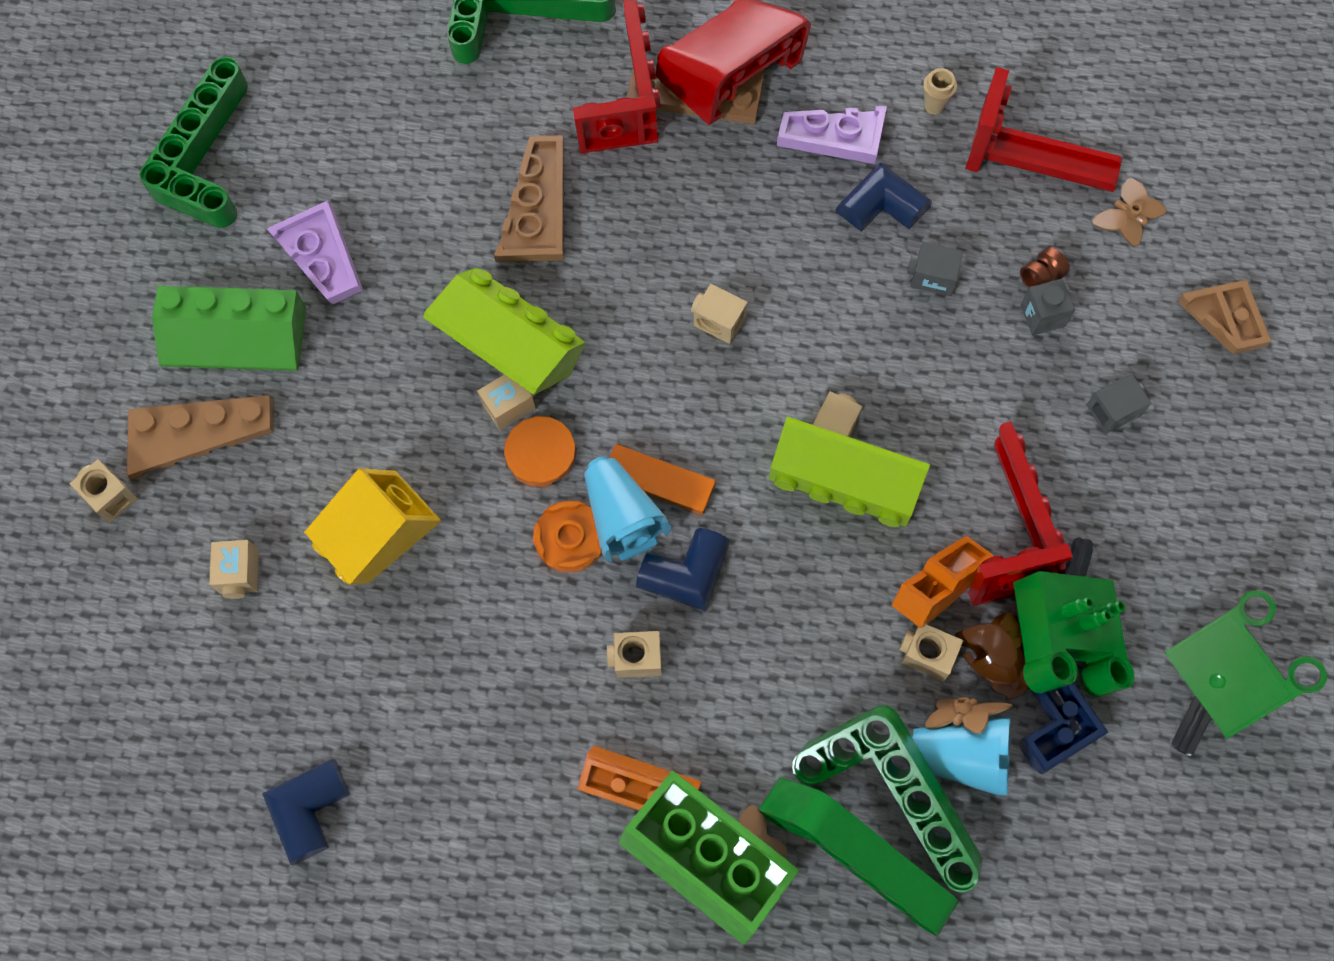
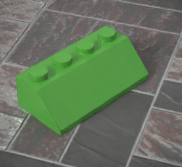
(228, 328)
(708, 857)

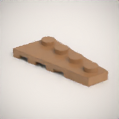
(741, 109)
(537, 205)
(181, 431)

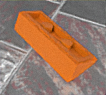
(622, 778)

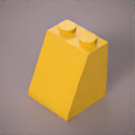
(370, 524)

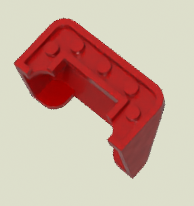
(729, 51)

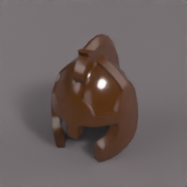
(998, 654)

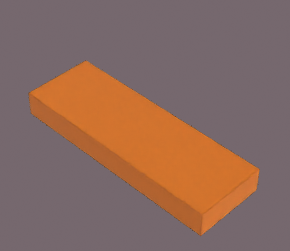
(665, 480)

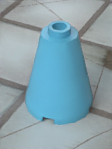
(622, 511)
(969, 757)

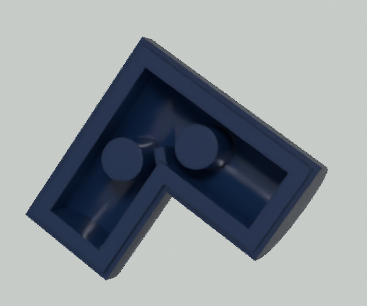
(887, 192)
(686, 581)
(1069, 731)
(294, 809)

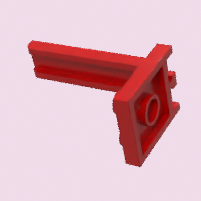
(626, 120)
(1035, 151)
(1049, 552)

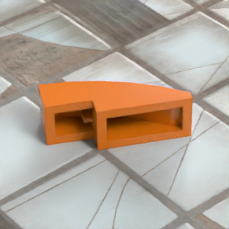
(940, 581)

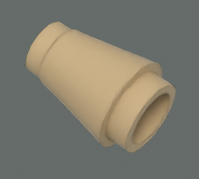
(938, 90)

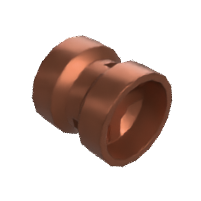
(1048, 267)

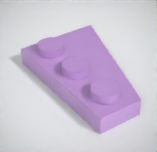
(840, 135)
(320, 251)

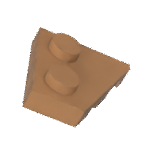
(1229, 316)

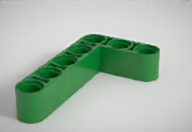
(470, 17)
(179, 152)
(902, 784)
(860, 851)

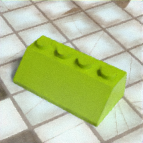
(505, 330)
(847, 472)

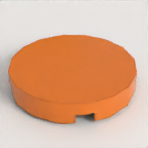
(540, 451)
(564, 546)

